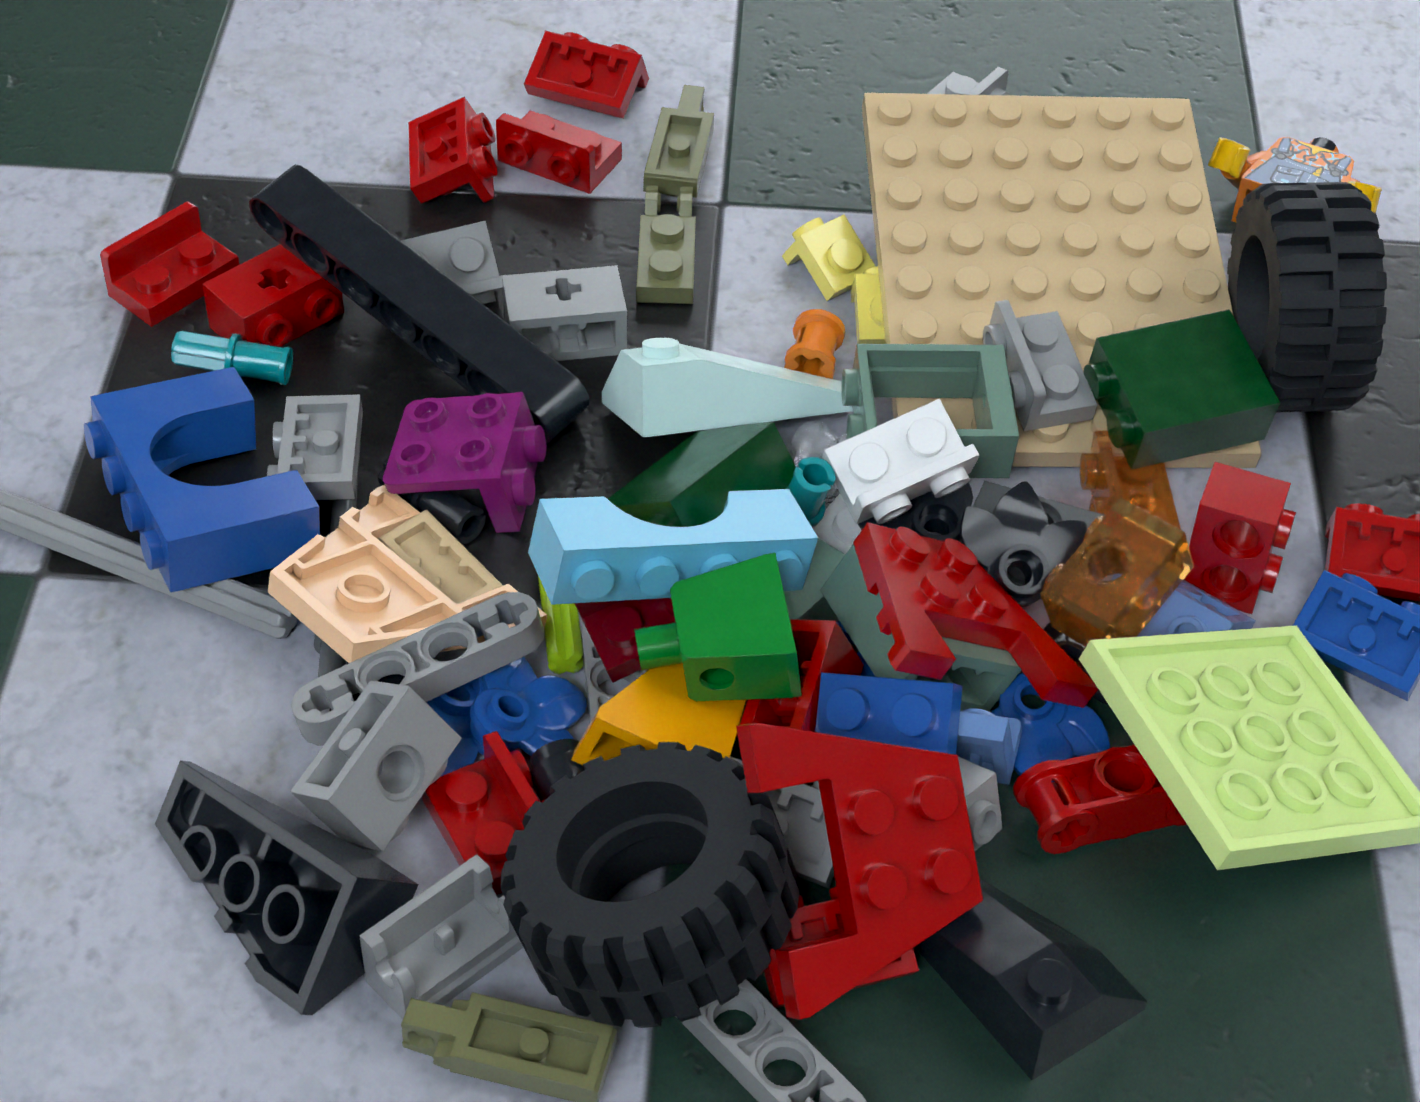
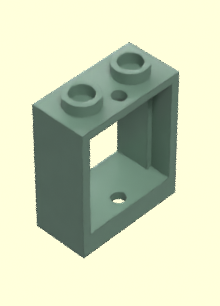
(939, 373)

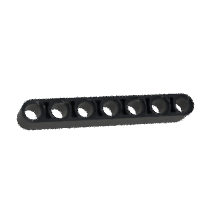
(414, 298)

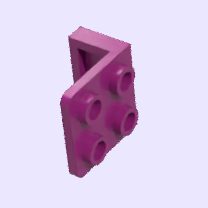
(470, 444)

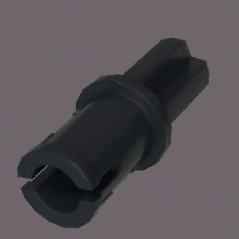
(449, 508)

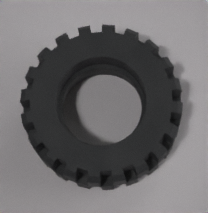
(1310, 291)
(676, 944)

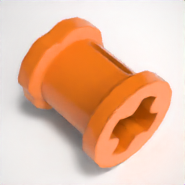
(817, 338)

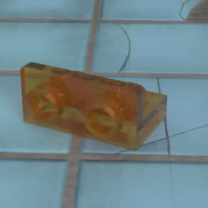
(1112, 478)

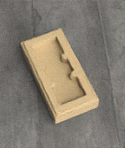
(439, 558)

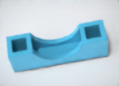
(601, 554)

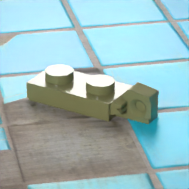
(680, 145)
(513, 1045)

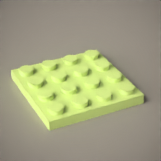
(1256, 744)

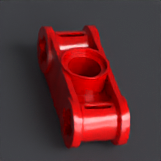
(1094, 799)

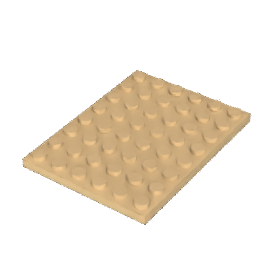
(1045, 207)

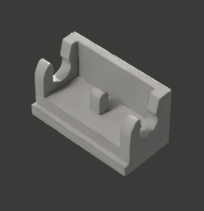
(440, 940)

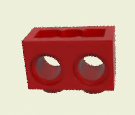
(1235, 535)

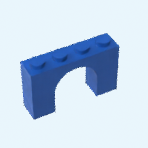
(186, 528)

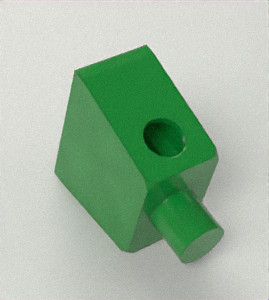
(728, 634)

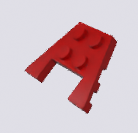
(943, 591)
(894, 847)

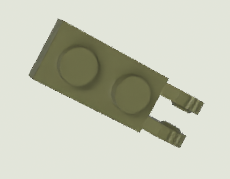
(666, 251)

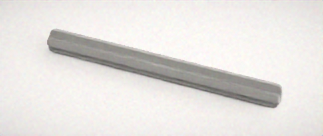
(125, 559)

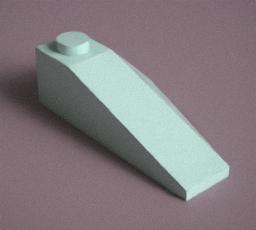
(693, 389)

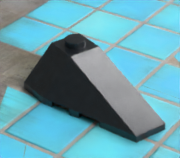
(280, 885)
(1030, 981)

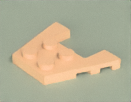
(358, 589)

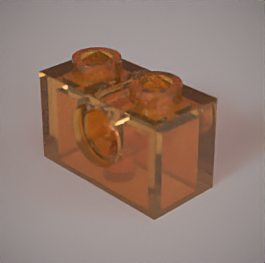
(1124, 542)

